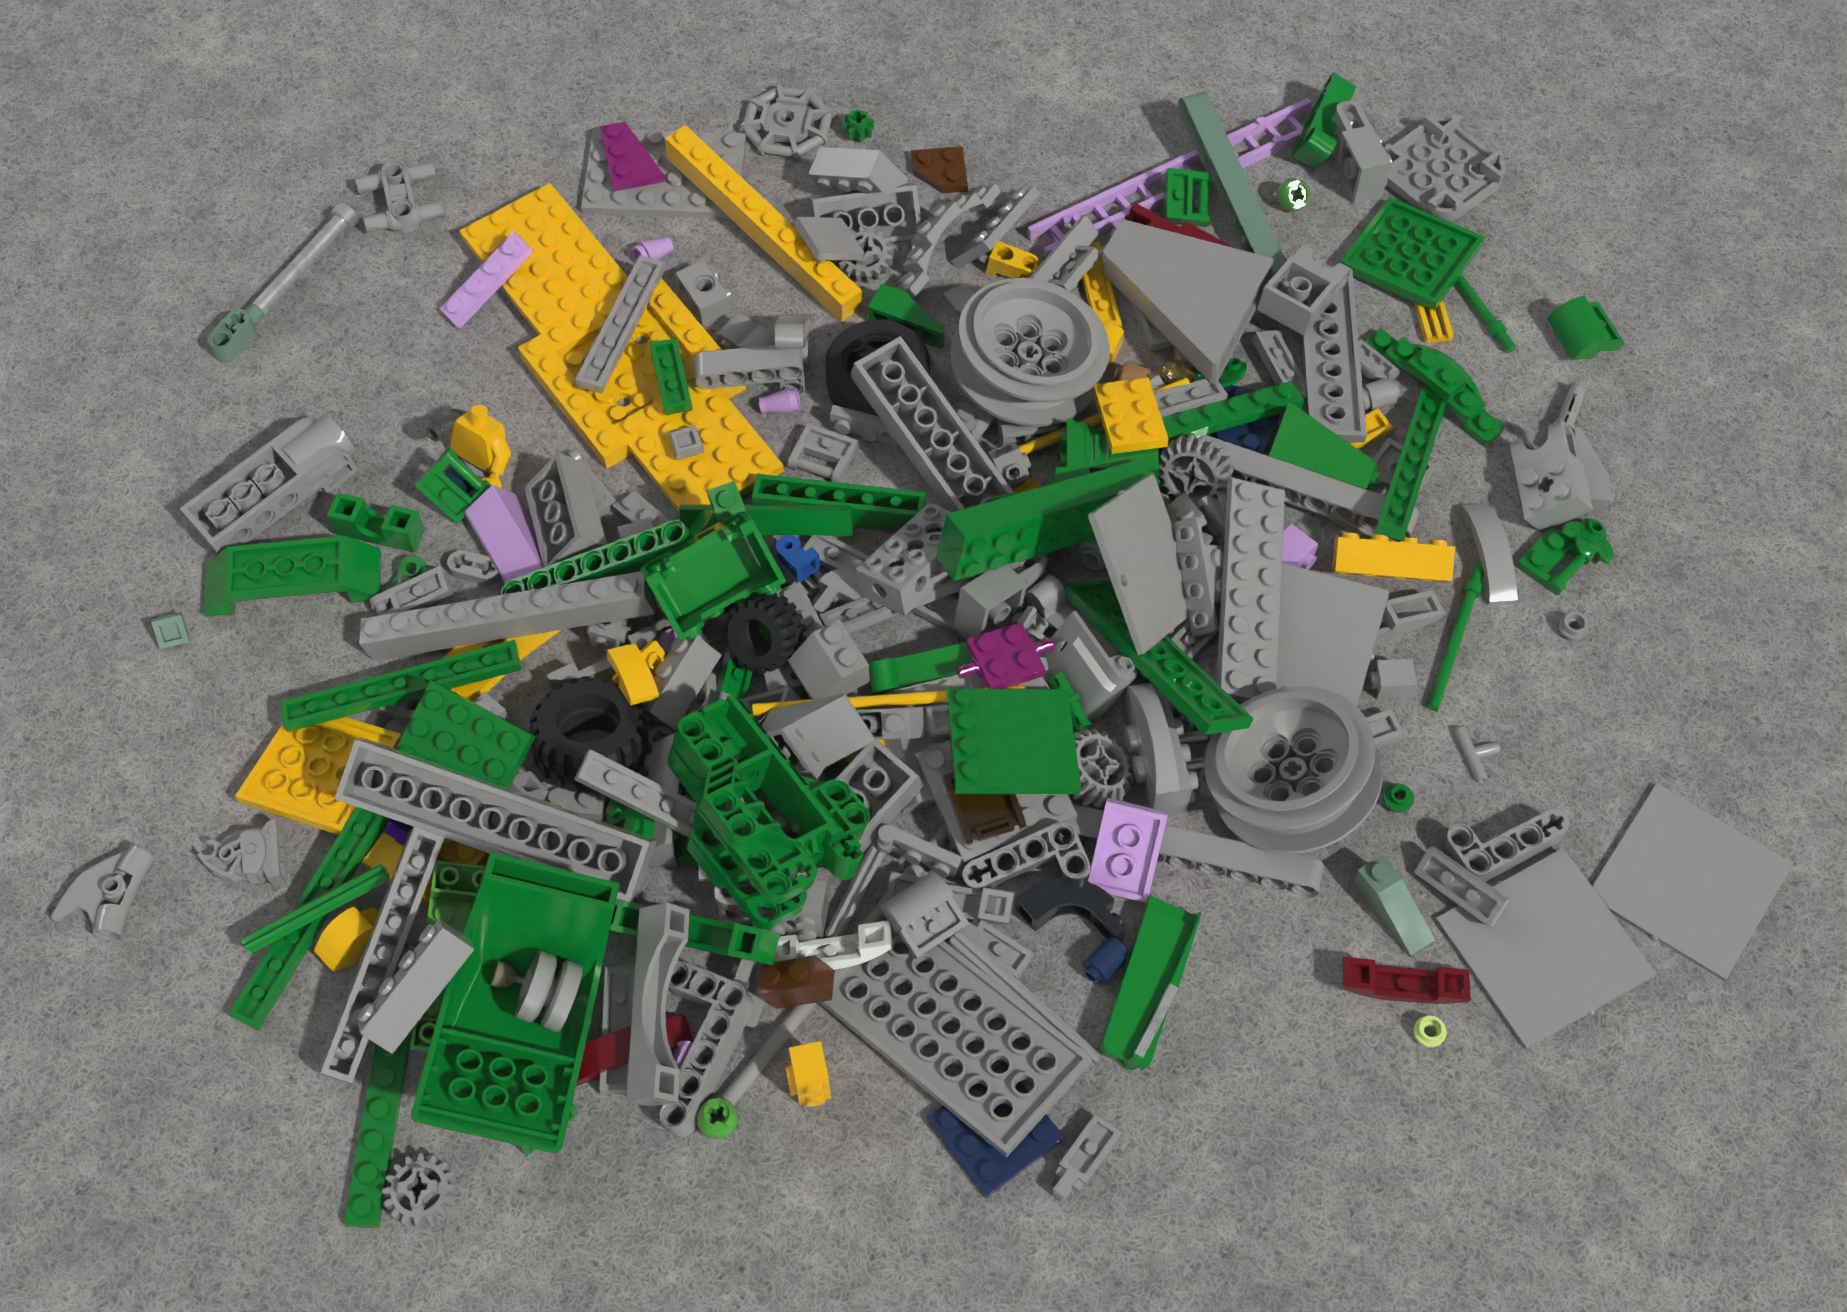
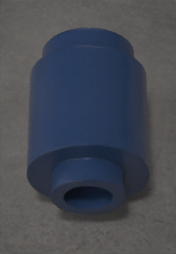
(1104, 960)

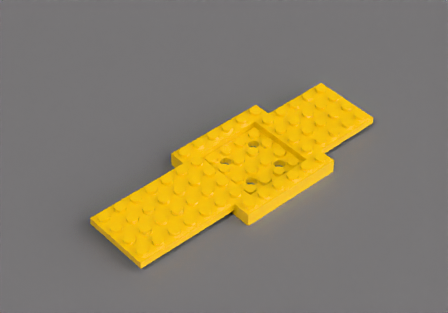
(566, 298)

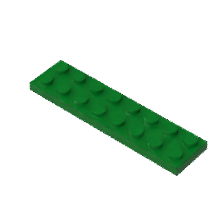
(1163, 664)

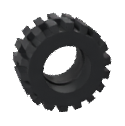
(747, 640)

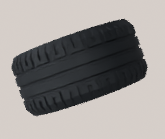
(854, 345)

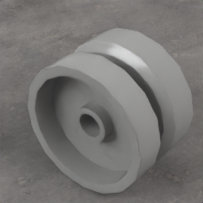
(548, 991)

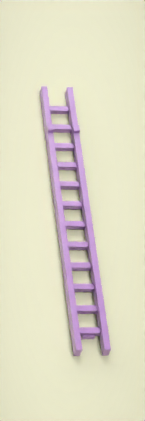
(1158, 174)

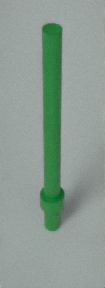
(1495, 327)
(1471, 590)

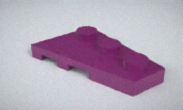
(628, 159)

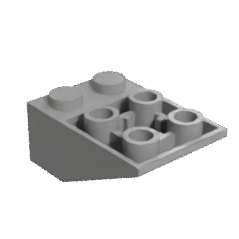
(817, 732)

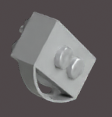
(1158, 757)

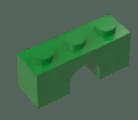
(355, 519)

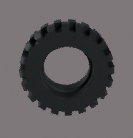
(581, 708)

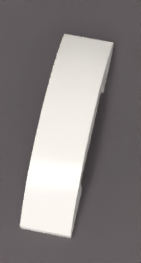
(840, 951)

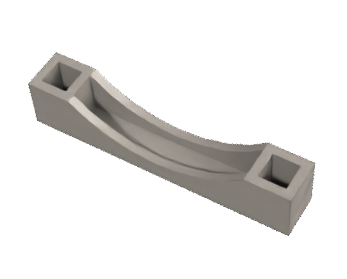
(652, 1069)

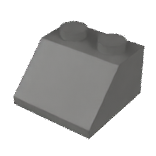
(829, 662)

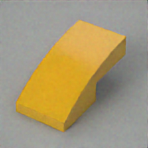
(633, 673)

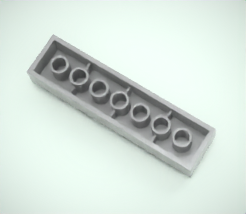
(927, 427)

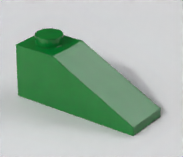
(900, 307)

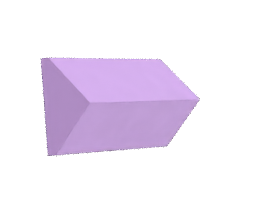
(505, 532)

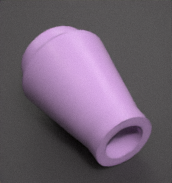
(653, 248)
(783, 401)

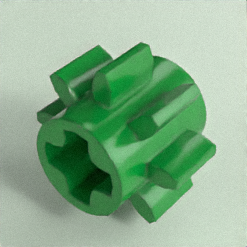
(858, 125)

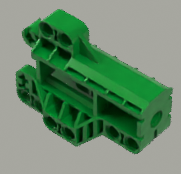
(729, 756)

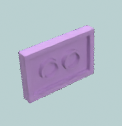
(1127, 849)

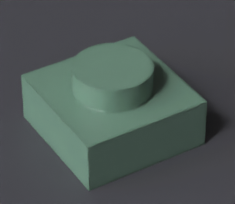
(170, 630)

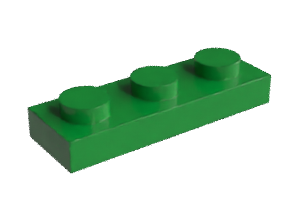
(671, 376)

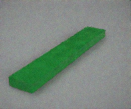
(788, 519)

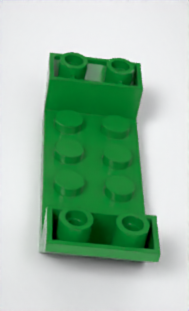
(291, 570)

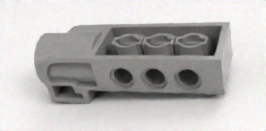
(272, 482)

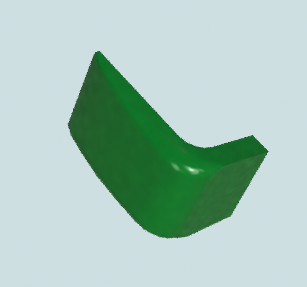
(483, 1064)

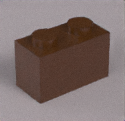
(796, 982)

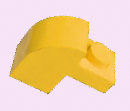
(346, 938)

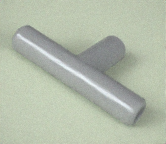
(1474, 753)

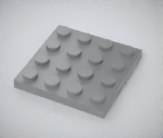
(1038, 809)

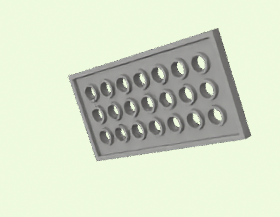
(928, 1072)

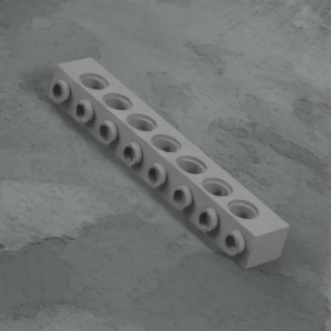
(381, 951)

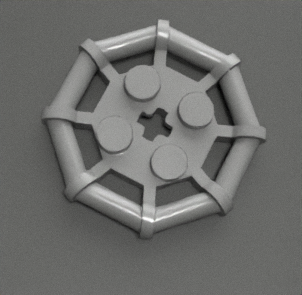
(789, 104)

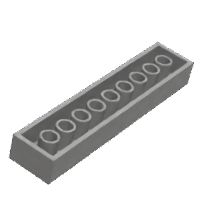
(492, 816)

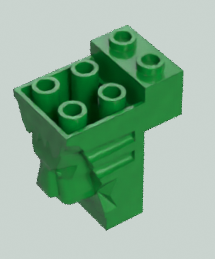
(1088, 451)

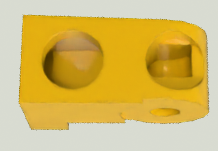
(1011, 262)

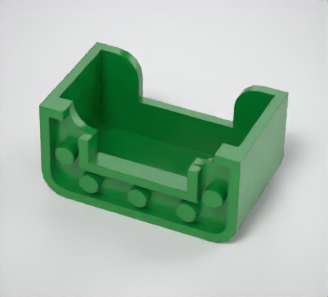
(711, 573)

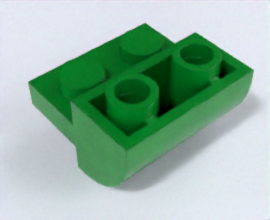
(1584, 328)

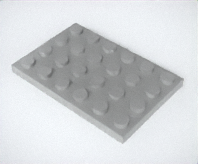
(670, 198)

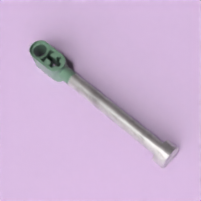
(238, 327)

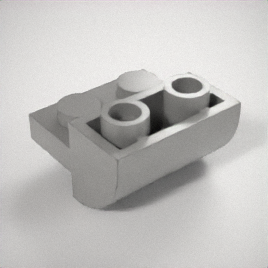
(924, 914)

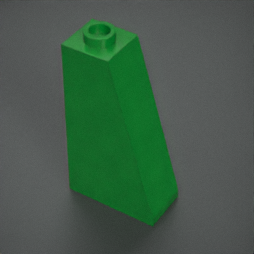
(1316, 448)

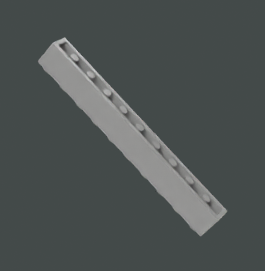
(507, 616)

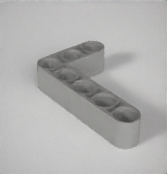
(706, 1041)

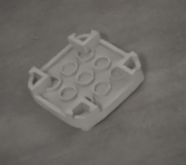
(1443, 168)

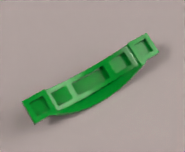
(1444, 378)

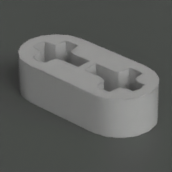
(473, 569)

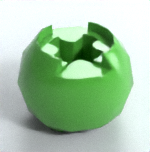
(1285, 197)
(718, 1129)

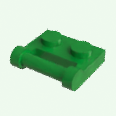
(1179, 194)
(445, 491)
(1546, 555)

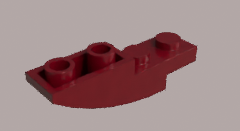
(1144, 216)

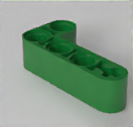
(1317, 138)
(917, 668)

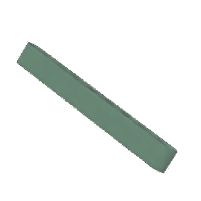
(1229, 178)

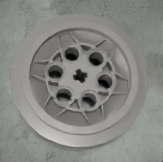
(1029, 351)
(1274, 778)

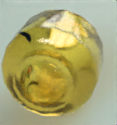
(1174, 371)

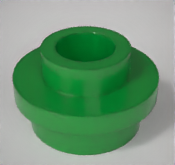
(1398, 805)

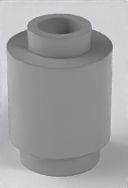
(1380, 394)

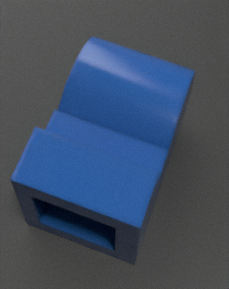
(796, 559)

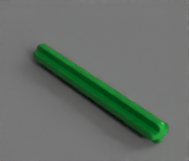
(315, 908)

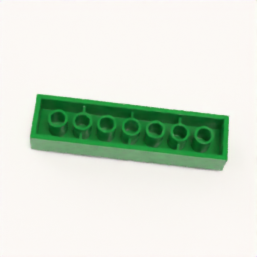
(1030, 521)

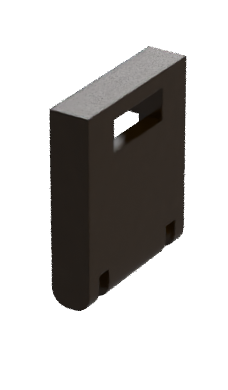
(983, 813)

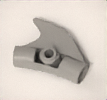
(107, 892)

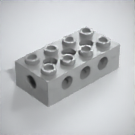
(906, 564)

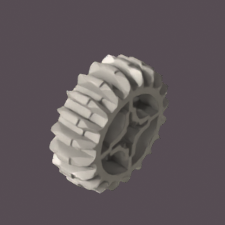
(1210, 468)
(1101, 761)

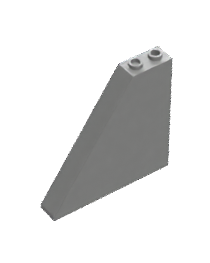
(1188, 289)

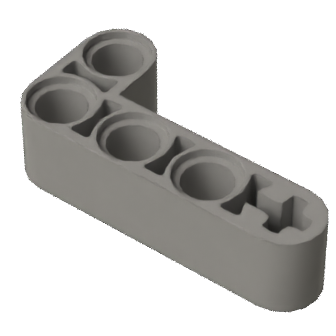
(793, 333)
(750, 367)
(1052, 605)
(1509, 843)
(1024, 863)

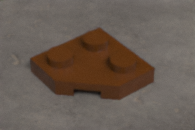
(941, 168)

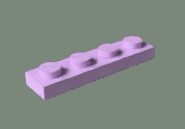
(486, 279)

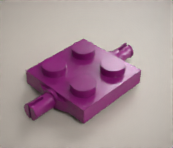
(1005, 657)

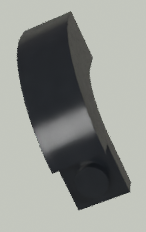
(1070, 896)

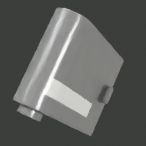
(1088, 667)

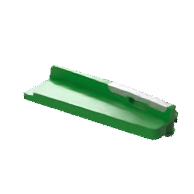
(1148, 983)

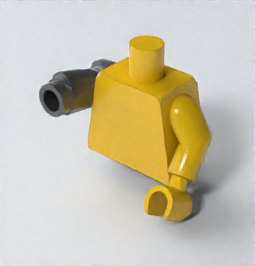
(475, 439)

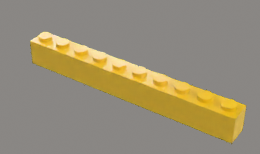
(762, 223)

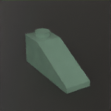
(1393, 904)

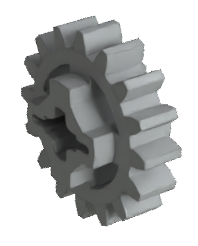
(874, 260)
(409, 1181)

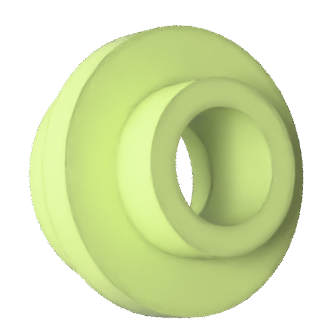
(1433, 1023)

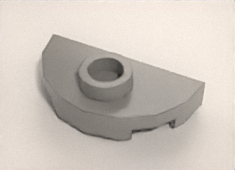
(1374, 364)

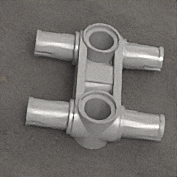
(397, 182)

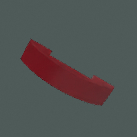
(1405, 984)
(614, 1048)

